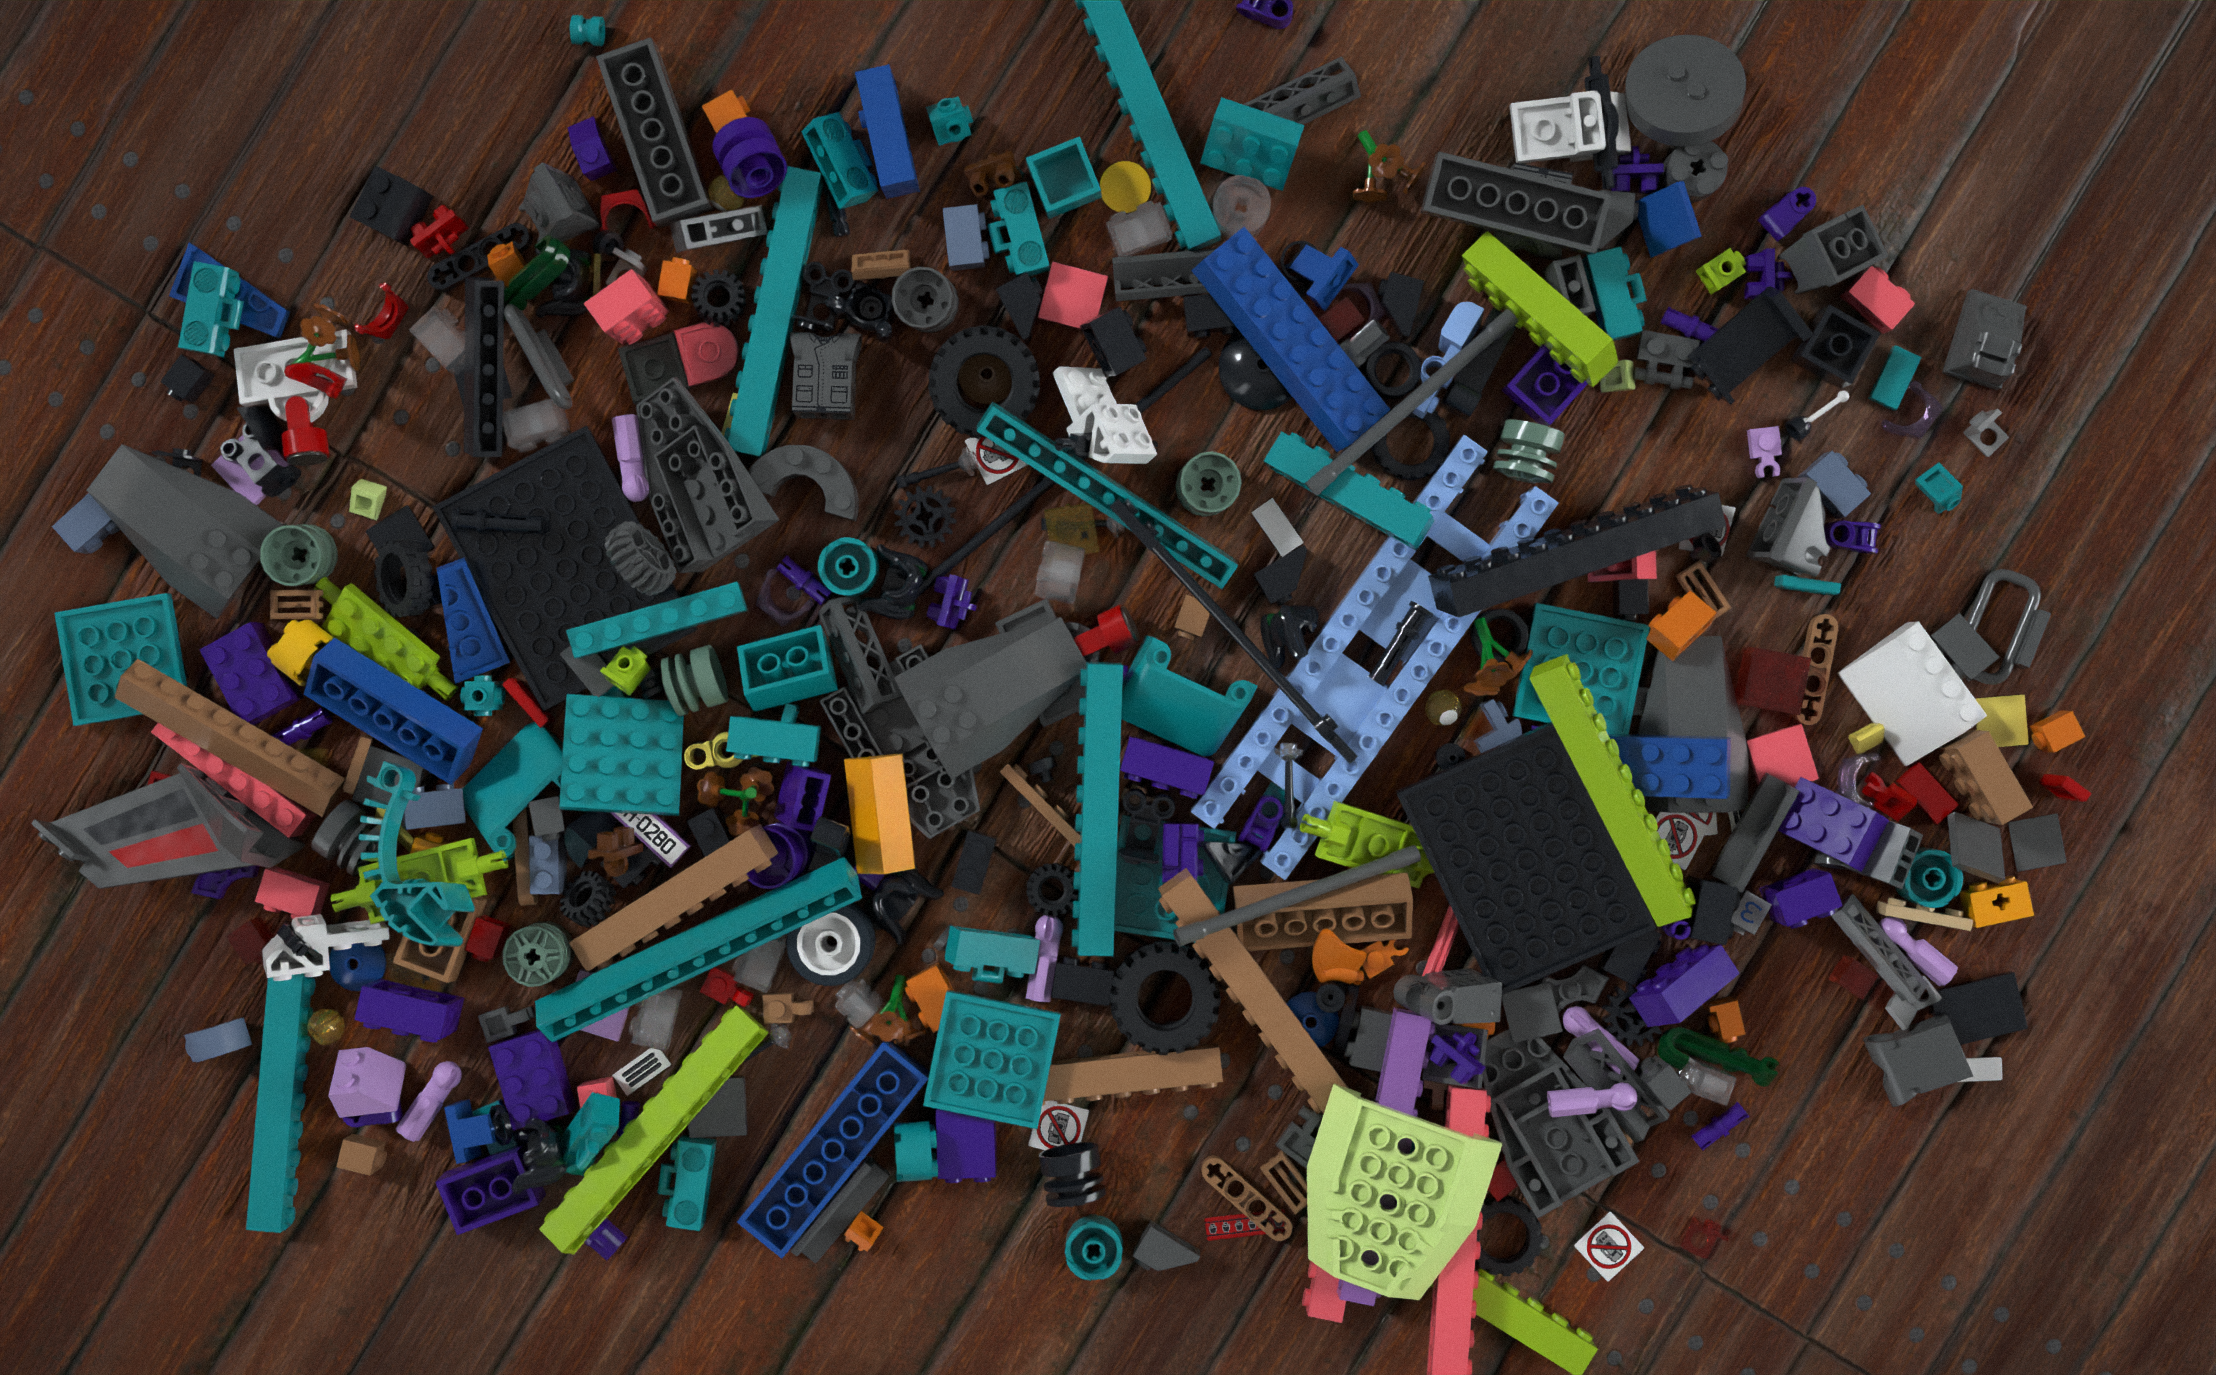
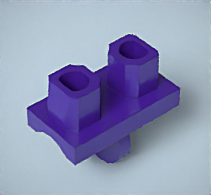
(1646, 173)
(1769, 273)
(955, 601)
(1446, 1048)
(606, 1239)

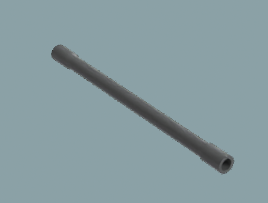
(1493, 332)
(1200, 929)

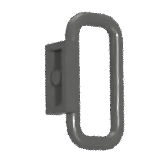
(542, 356)
(2028, 631)

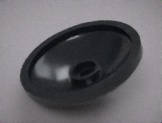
(1245, 380)

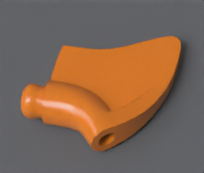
(1336, 960)

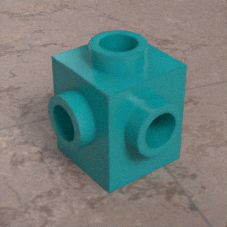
(950, 120)
(493, 695)

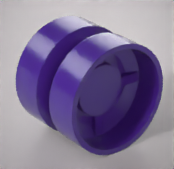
(749, 157)
(793, 858)

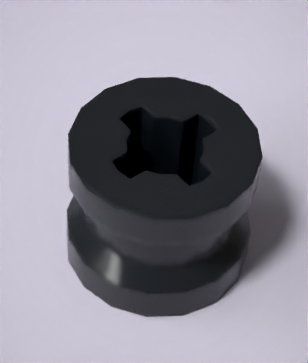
(652, 684)

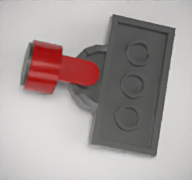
(1114, 629)

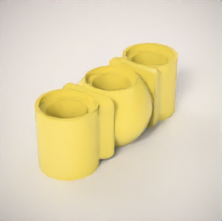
(713, 754)

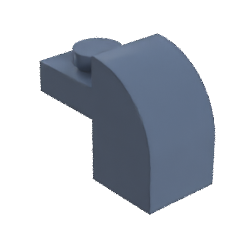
(1502, 730)
(217, 1040)

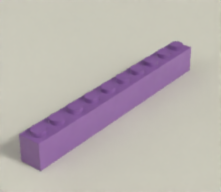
(1397, 1089)

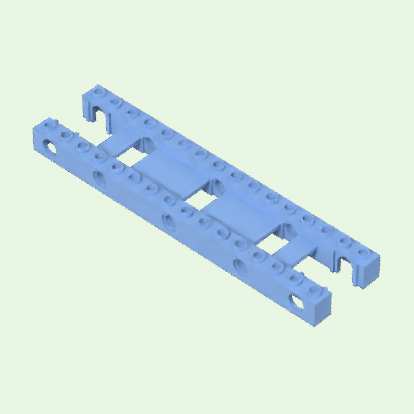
(1341, 687)

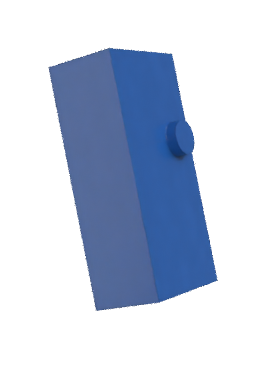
(887, 131)

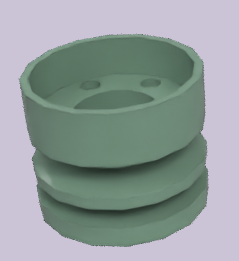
(1528, 452)
(1224, 487)
(283, 551)
(688, 682)
(552, 945)

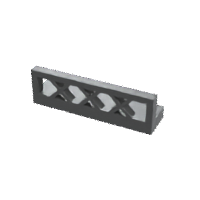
(1311, 103)
(1158, 269)
(860, 676)
(1754, 831)
(1879, 949)
(1593, 1071)
(841, 1210)

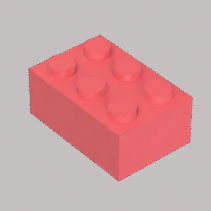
(627, 308)

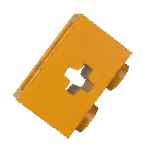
(2012, 904)

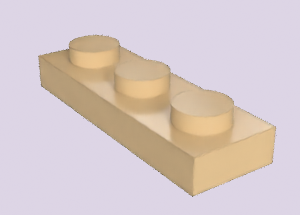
(1898, 909)

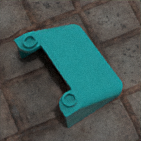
(1177, 706)
(512, 782)

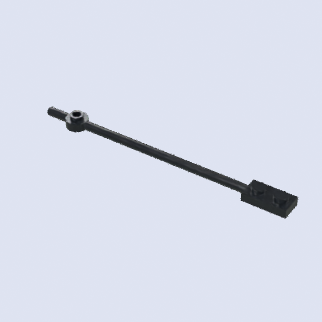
(1147, 534)

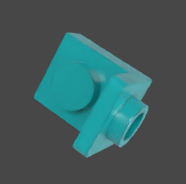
(1940, 488)

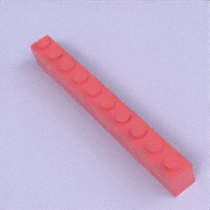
(1454, 1286)

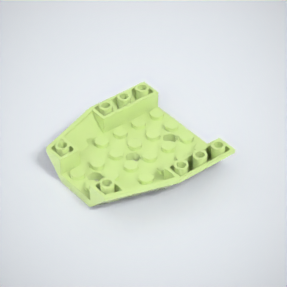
(1435, 1190)

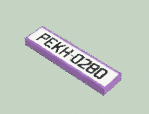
(656, 836)

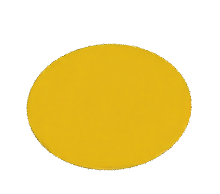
(1125, 186)

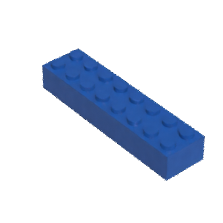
(1290, 339)
(834, 1147)

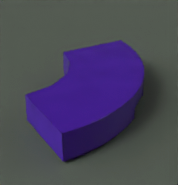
(216, 883)

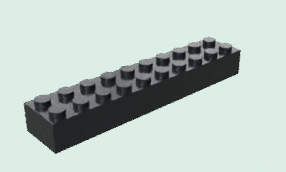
(1576, 550)

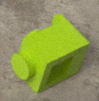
(1713, 275)
(627, 678)

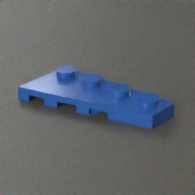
(258, 309)
(469, 627)

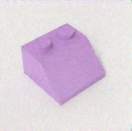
(366, 1082)

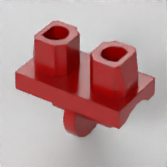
(439, 234)

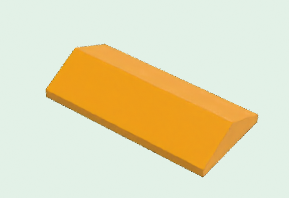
(879, 814)

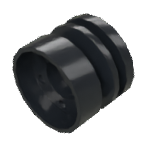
(1073, 1180)

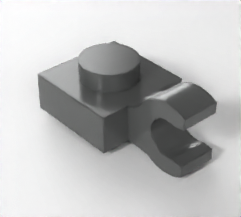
(501, 1022)

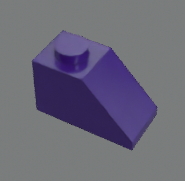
(591, 149)

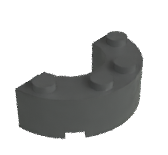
(806, 461)

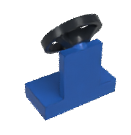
(1325, 272)
(471, 1131)

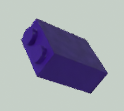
(802, 796)
(965, 1147)

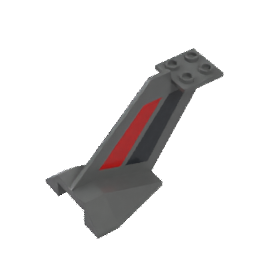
(166, 833)

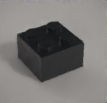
(1114, 341)
(1836, 347)
(1712, 910)

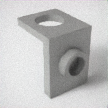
(627, 261)
(1983, 421)
(1904, 1012)

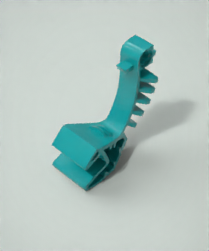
(415, 905)

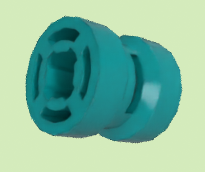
(587, 30)

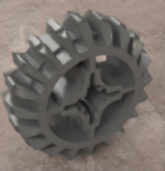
(640, 558)

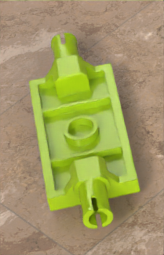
(380, 637)
(1359, 836)
(446, 863)

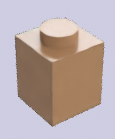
(1191, 618)
(362, 1154)

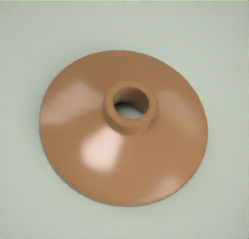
(981, 389)

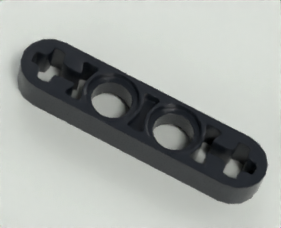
(478, 253)

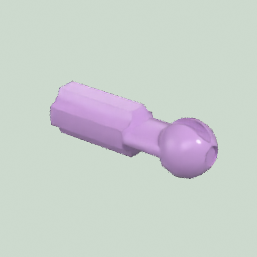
(630, 456)
(1920, 952)
(1040, 985)
(1579, 1022)
(1587, 1100)
(429, 1101)

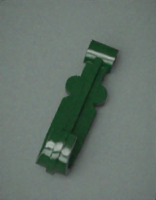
(537, 272)
(1713, 1052)

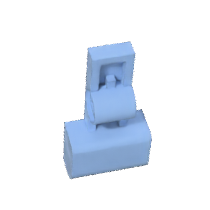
(1454, 337)

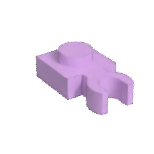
(1764, 445)

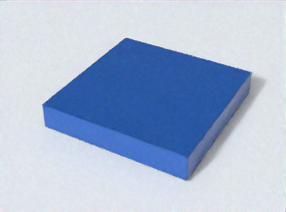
(1667, 219)

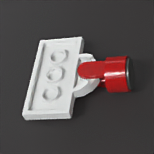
(263, 381)

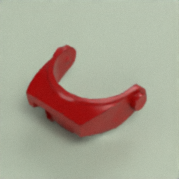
(626, 197)
(389, 317)
(307, 372)

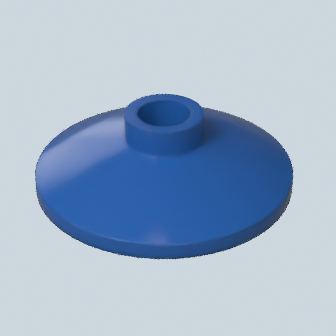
(370, 965)
(1305, 1006)

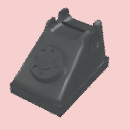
(558, 204)
(1834, 251)
(1986, 340)
(1794, 531)

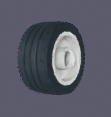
(834, 964)

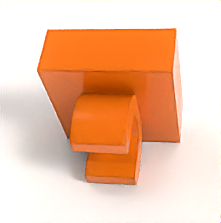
(863, 1231)

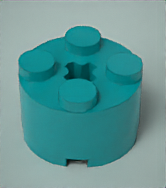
(841, 552)
(1944, 879)
(913, 1151)
(1094, 1264)

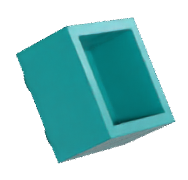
(1064, 177)

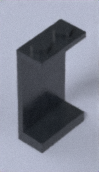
(1747, 342)

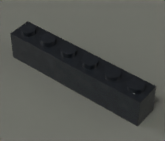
(483, 366)

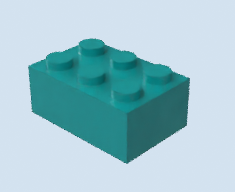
(1251, 143)
(787, 668)

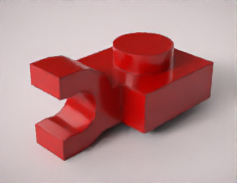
(1891, 800)
(721, 987)

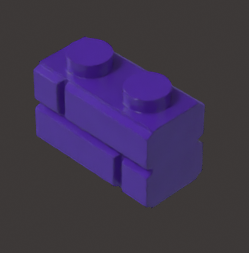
(1181, 849)

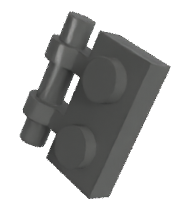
(1665, 350)
(1297, 1140)

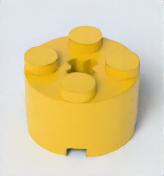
(296, 649)

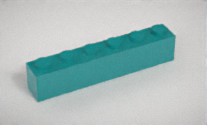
(1351, 491)
(656, 620)

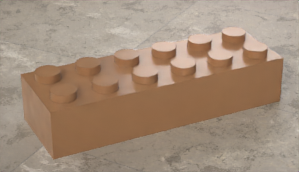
(1356, 913)

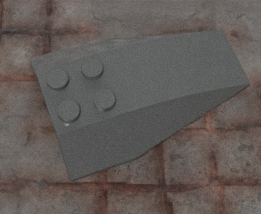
(184, 525)
(989, 690)
(1697, 699)
(1545, 1153)

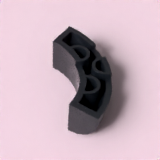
(582, 834)

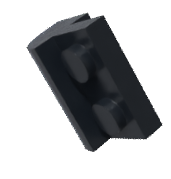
(391, 205)

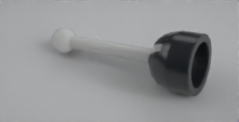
(1800, 426)

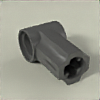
(1365, 342)

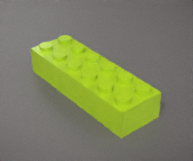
(1540, 310)

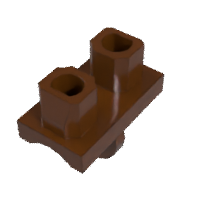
(993, 173)
(615, 849)

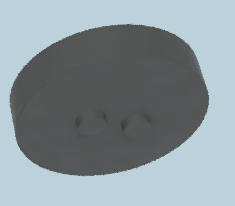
(1685, 90)

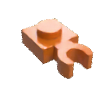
(1379, 956)

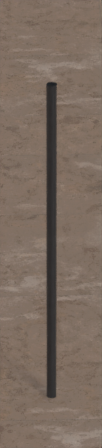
(1048, 483)

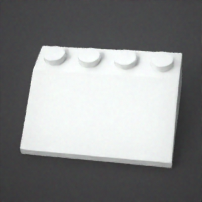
(1912, 693)

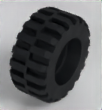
(975, 342)
(1171, 1036)

